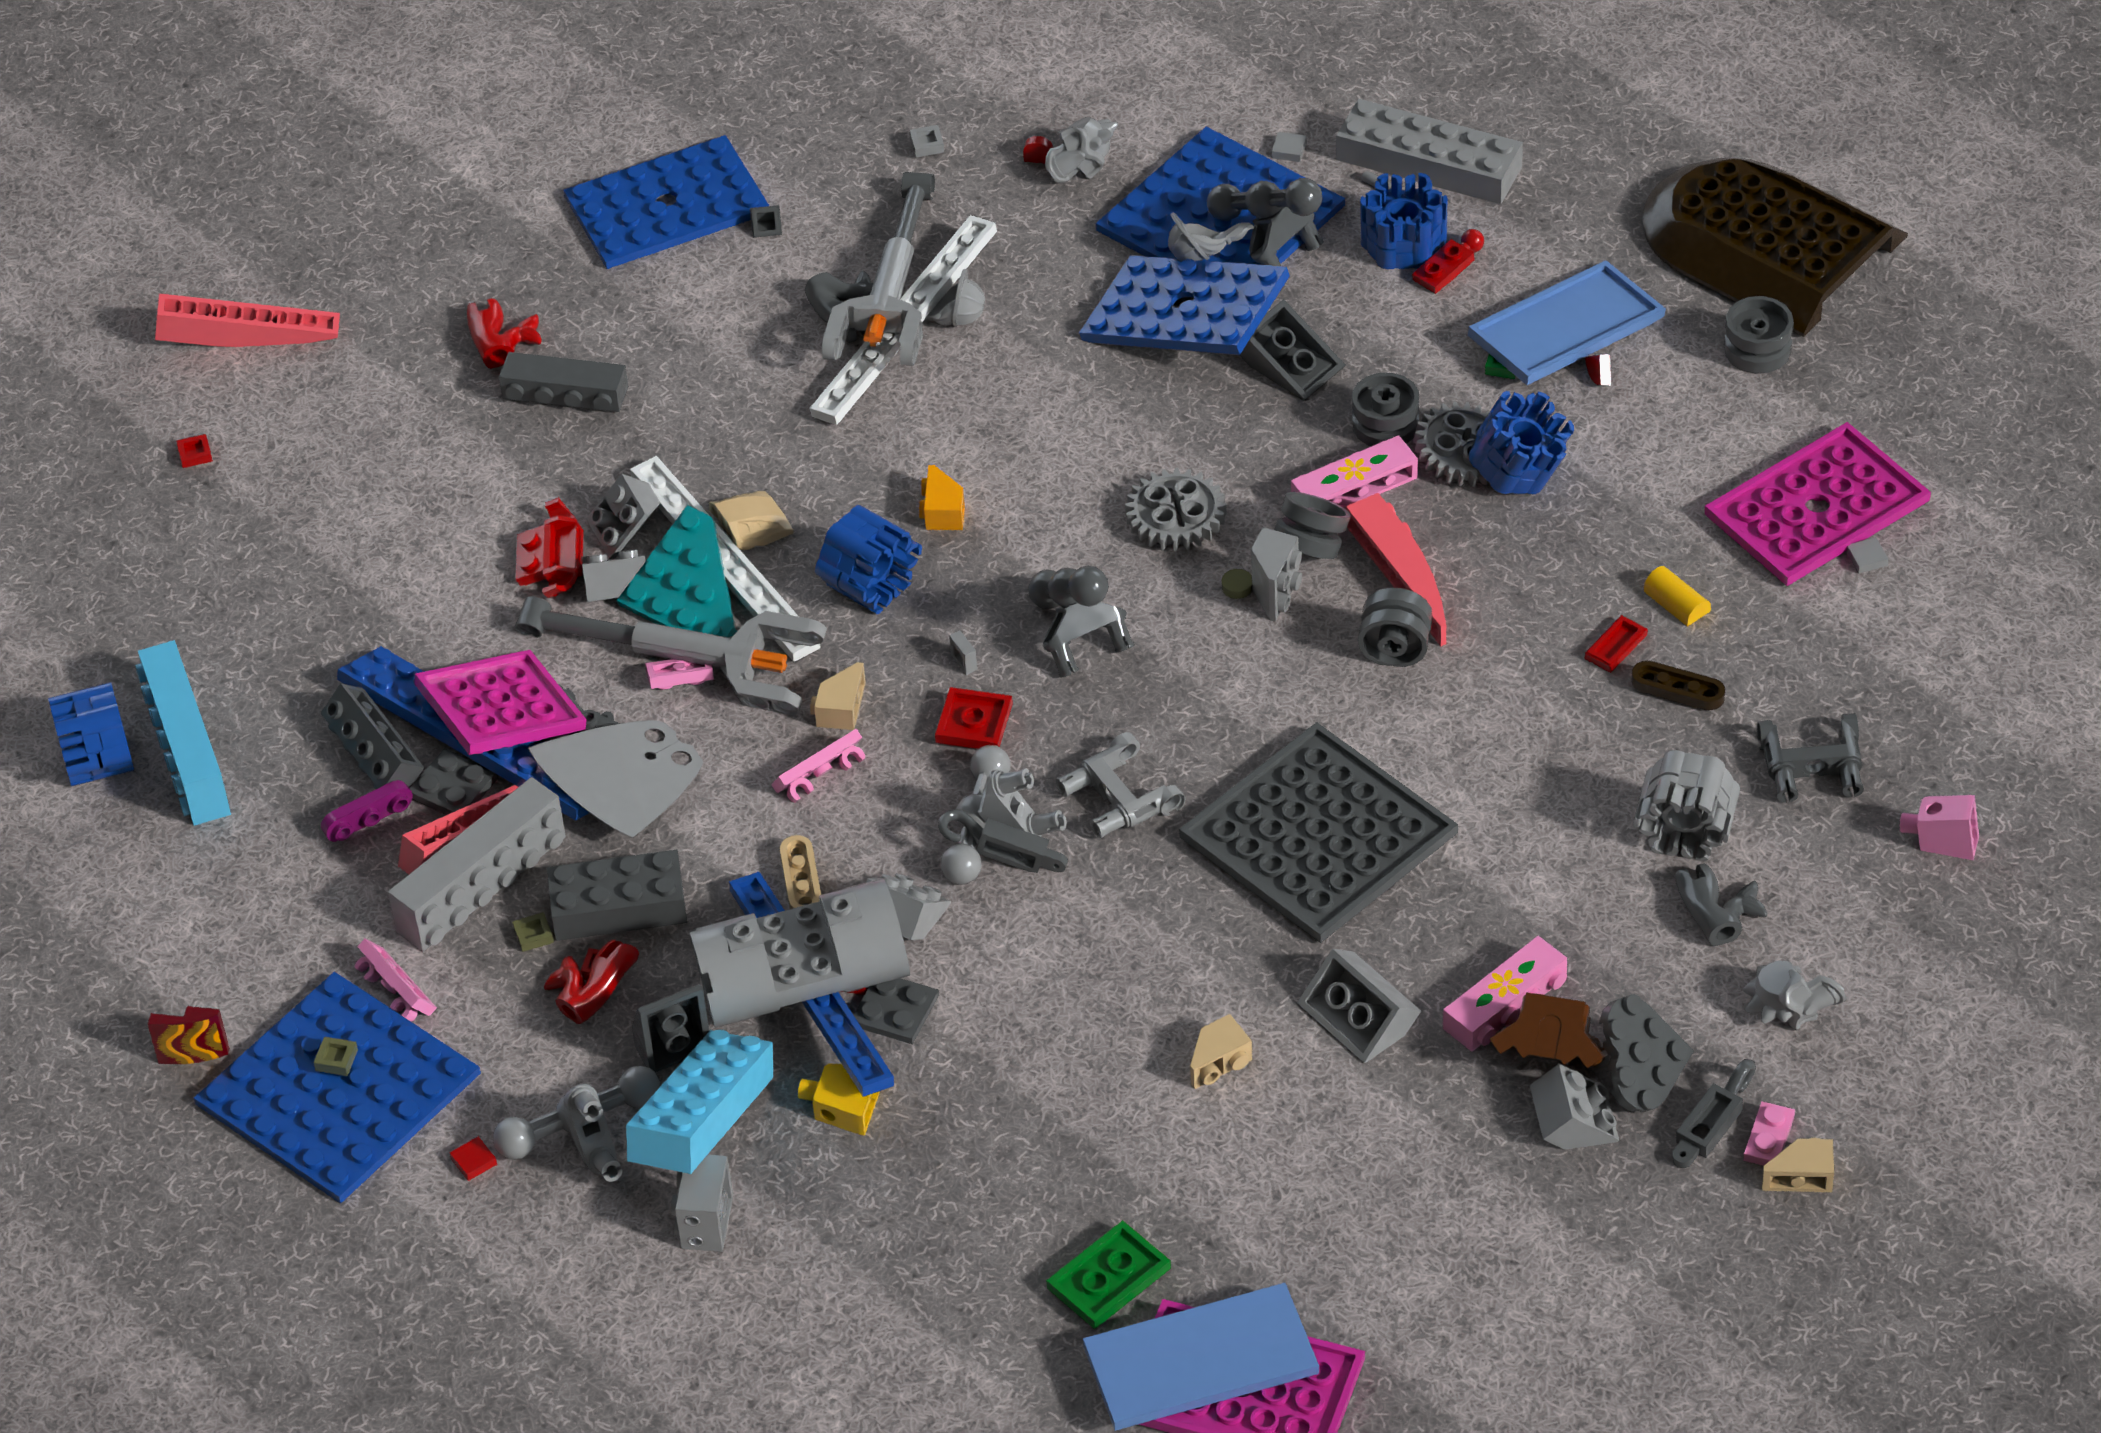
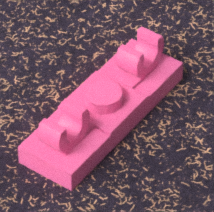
(819, 764)
(393, 980)

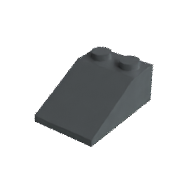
(1291, 352)
(670, 1028)

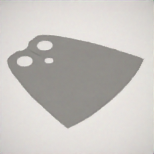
(611, 775)

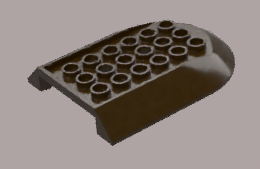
(1708, 231)

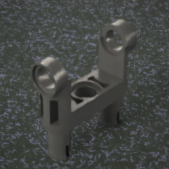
(1791, 763)

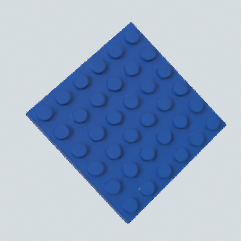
(1182, 187)
(332, 1124)

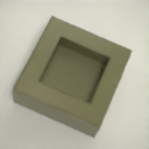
(533, 932)
(335, 1056)

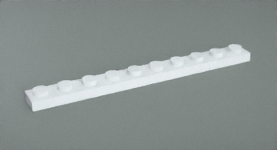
(924, 296)
(739, 572)

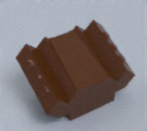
(1552, 1030)

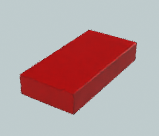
(1616, 643)

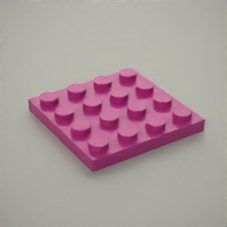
(500, 702)

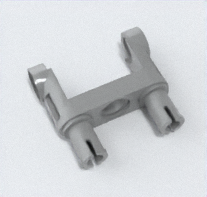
(1125, 807)

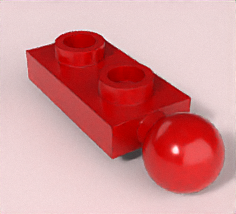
(1449, 261)

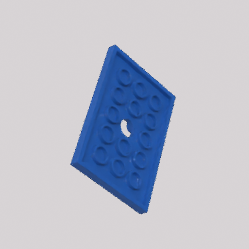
(627, 223)
(1220, 319)

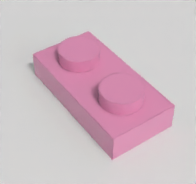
(676, 672)
(1768, 1133)

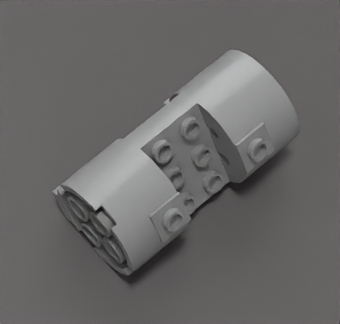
(800, 953)

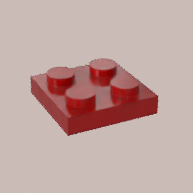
(973, 718)

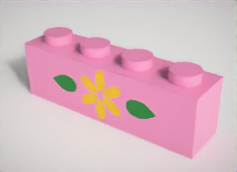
(1361, 474)
(1499, 995)

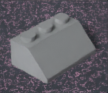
(1357, 1005)

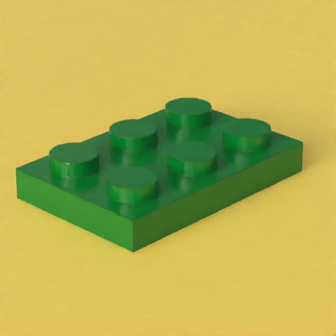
(1108, 1274)

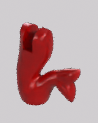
(485, 330)
(582, 1000)

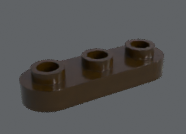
(1668, 679)

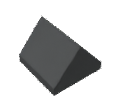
(766, 221)

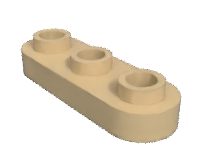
(799, 867)

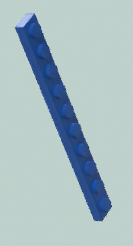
(828, 1011)

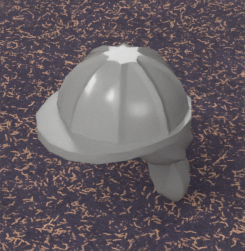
(1199, 242)
(960, 304)

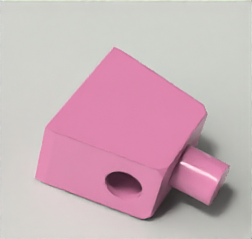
(1945, 825)

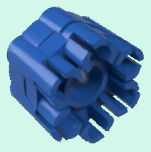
(1403, 225)
(1519, 445)
(863, 555)
(98, 741)

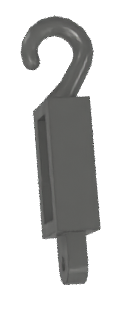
(1006, 843)
(1714, 1111)

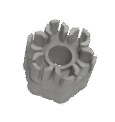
(1687, 800)

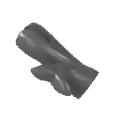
(828, 291)
(1701, 899)

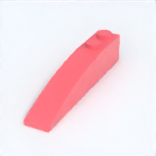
(240, 323)
(1396, 554)
(428, 839)

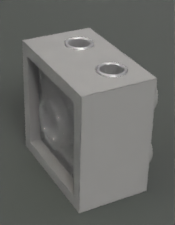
(703, 1205)

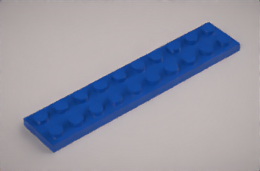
(391, 685)

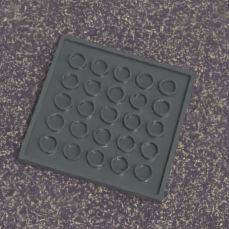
(1318, 831)

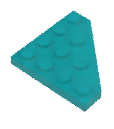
(684, 580)

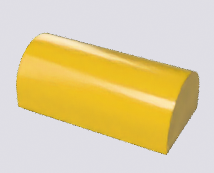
(1676, 596)

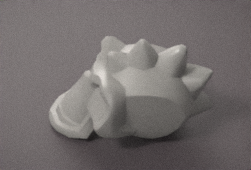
(1081, 149)
(1785, 995)

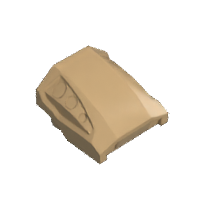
(751, 519)

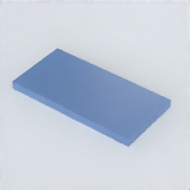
(1566, 322)
(1200, 1356)

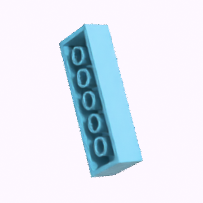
(182, 733)
(699, 1101)

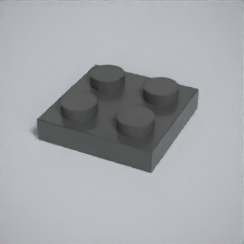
(452, 783)
(896, 1009)

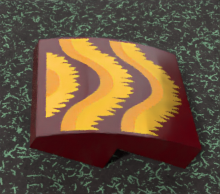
(190, 1037)

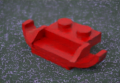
(551, 551)

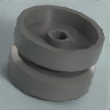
(1758, 334)
(1385, 408)
(1314, 523)
(1395, 627)

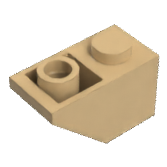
(1219, 1050)

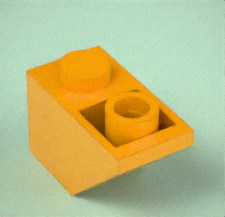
(943, 501)

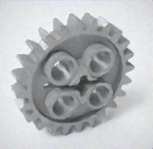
(1446, 440)
(1154, 515)

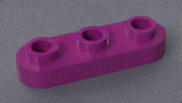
(366, 810)

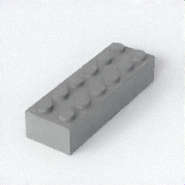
(1414, 144)
(477, 864)

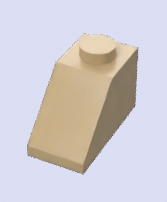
(839, 699)
(1801, 1167)

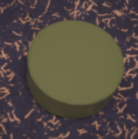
(1237, 583)

